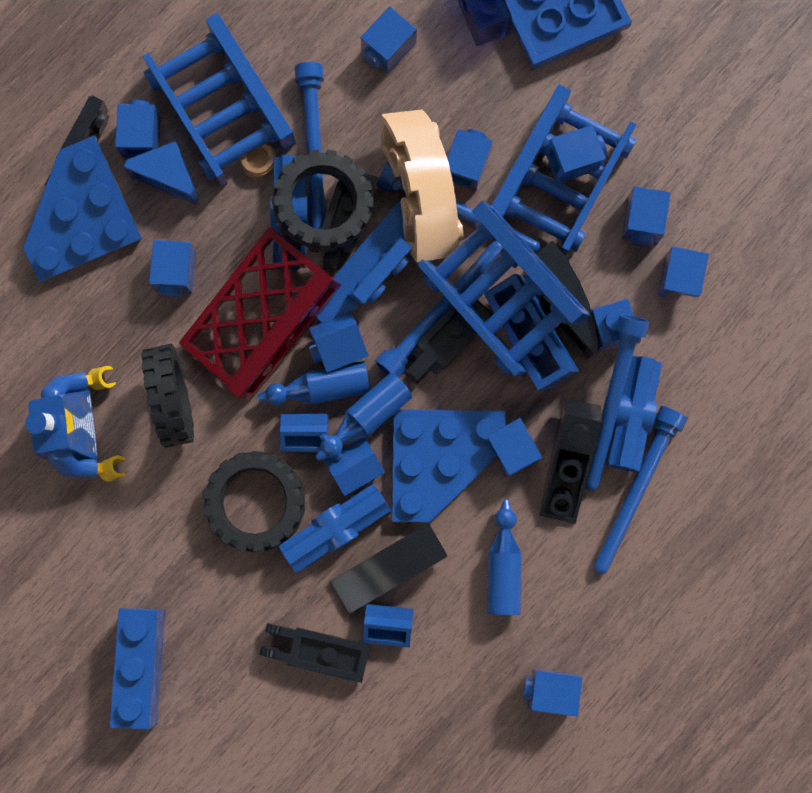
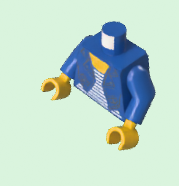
(65, 426)

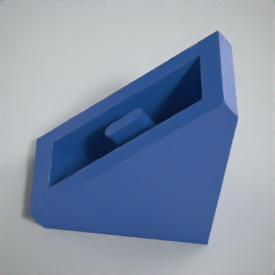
(164, 170)

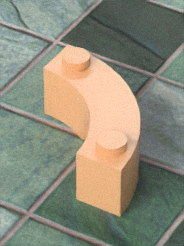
(430, 202)

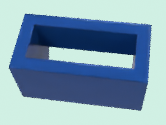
(302, 432)
(356, 466)
(387, 625)

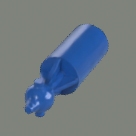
(320, 386)
(366, 415)
(504, 566)

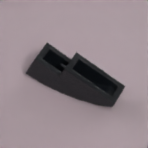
(585, 334)
(389, 568)

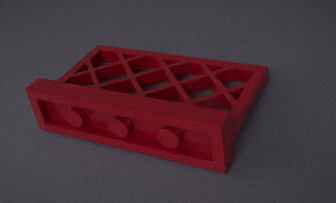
(283, 334)

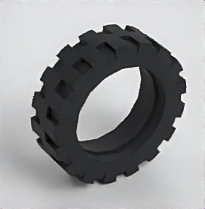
(327, 164)
(167, 395)
(215, 494)

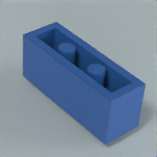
(550, 360)
(137, 668)

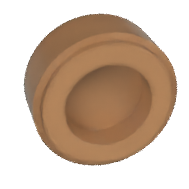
(259, 162)

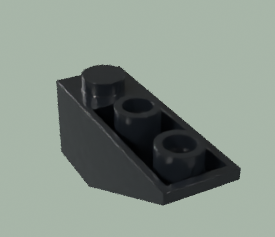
(571, 460)

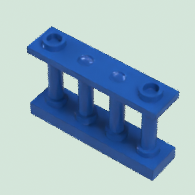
(254, 99)
(526, 173)
(539, 281)

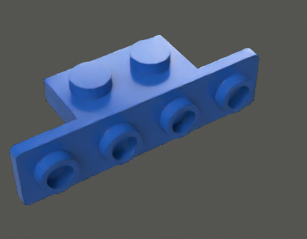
(368, 267)

